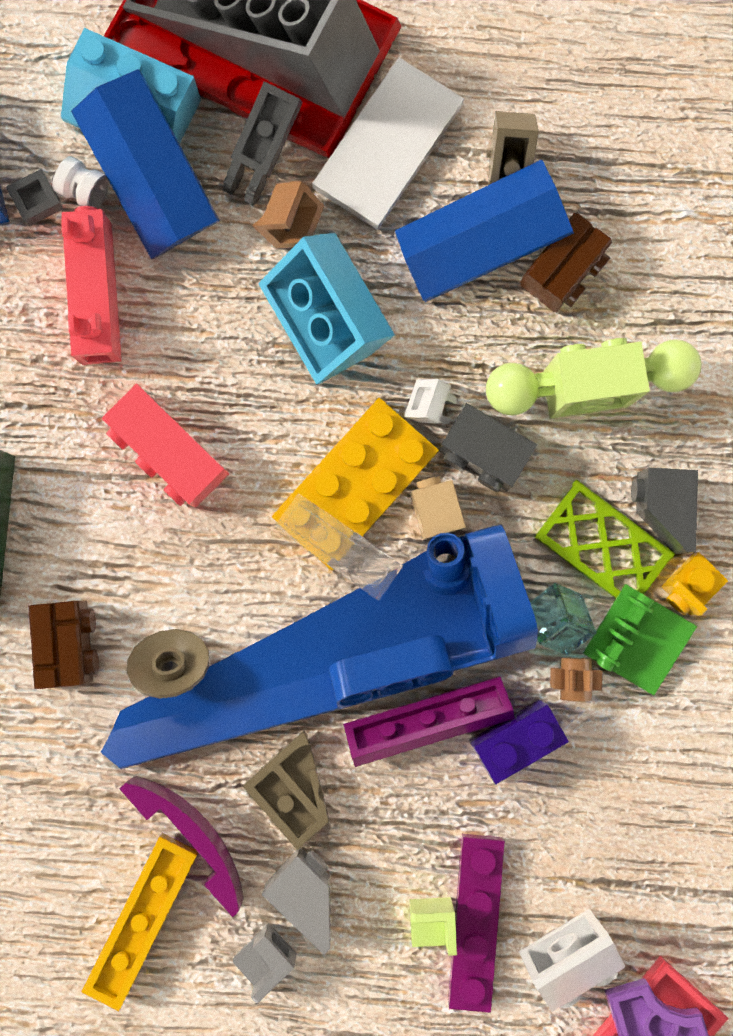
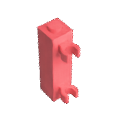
(91, 286)

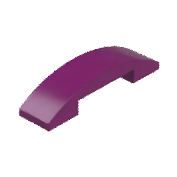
(224, 880)

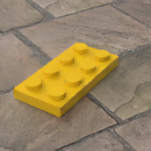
(366, 469)

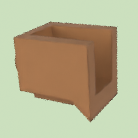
(290, 215)

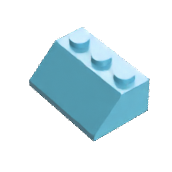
(100, 60)
(325, 306)

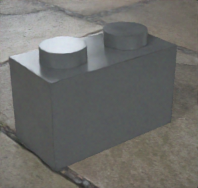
(486, 449)

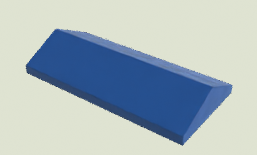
(144, 163)
(484, 231)

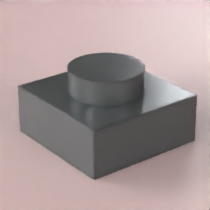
(34, 197)

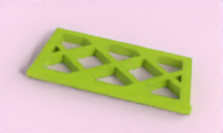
(603, 510)

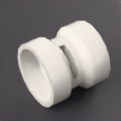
(76, 181)

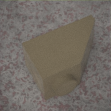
(512, 144)

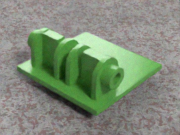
(639, 639)

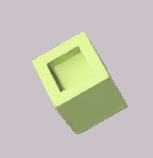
(433, 923)

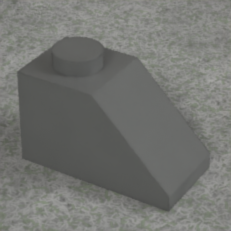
(668, 505)

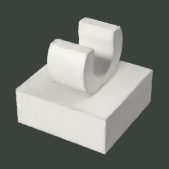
(428, 402)

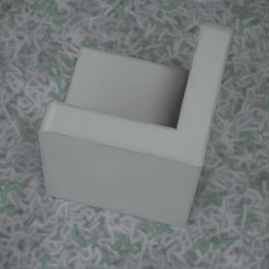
(265, 961)

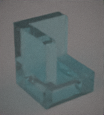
(562, 619)

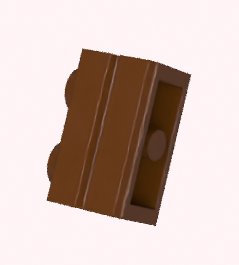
(565, 264)
(62, 644)

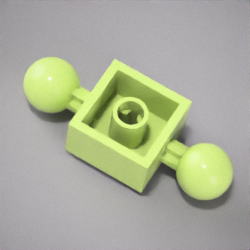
(594, 378)

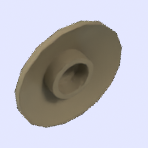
(165, 651)

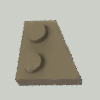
(291, 792)

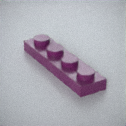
(428, 721)
(476, 922)

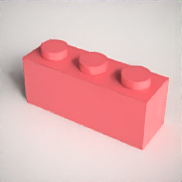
(163, 447)

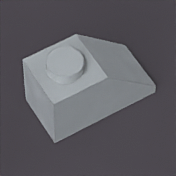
(303, 896)

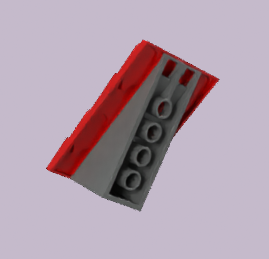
(304, 47)

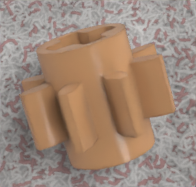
(576, 679)

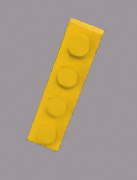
(140, 922)

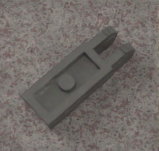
(262, 140)

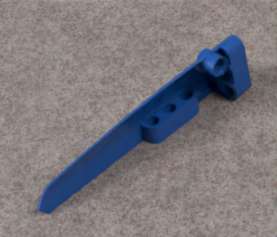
(348, 652)

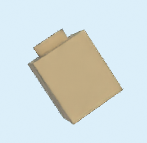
(436, 508)

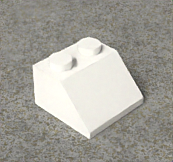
(572, 961)

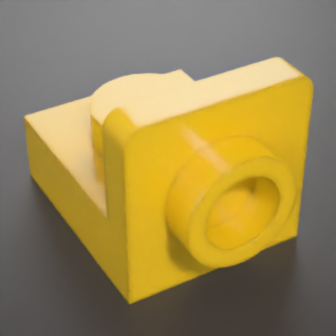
(693, 585)

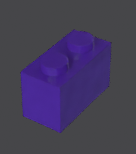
(518, 742)

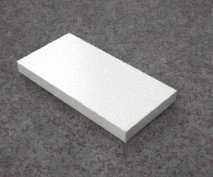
(388, 143)

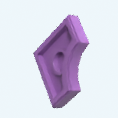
(641, 1013)

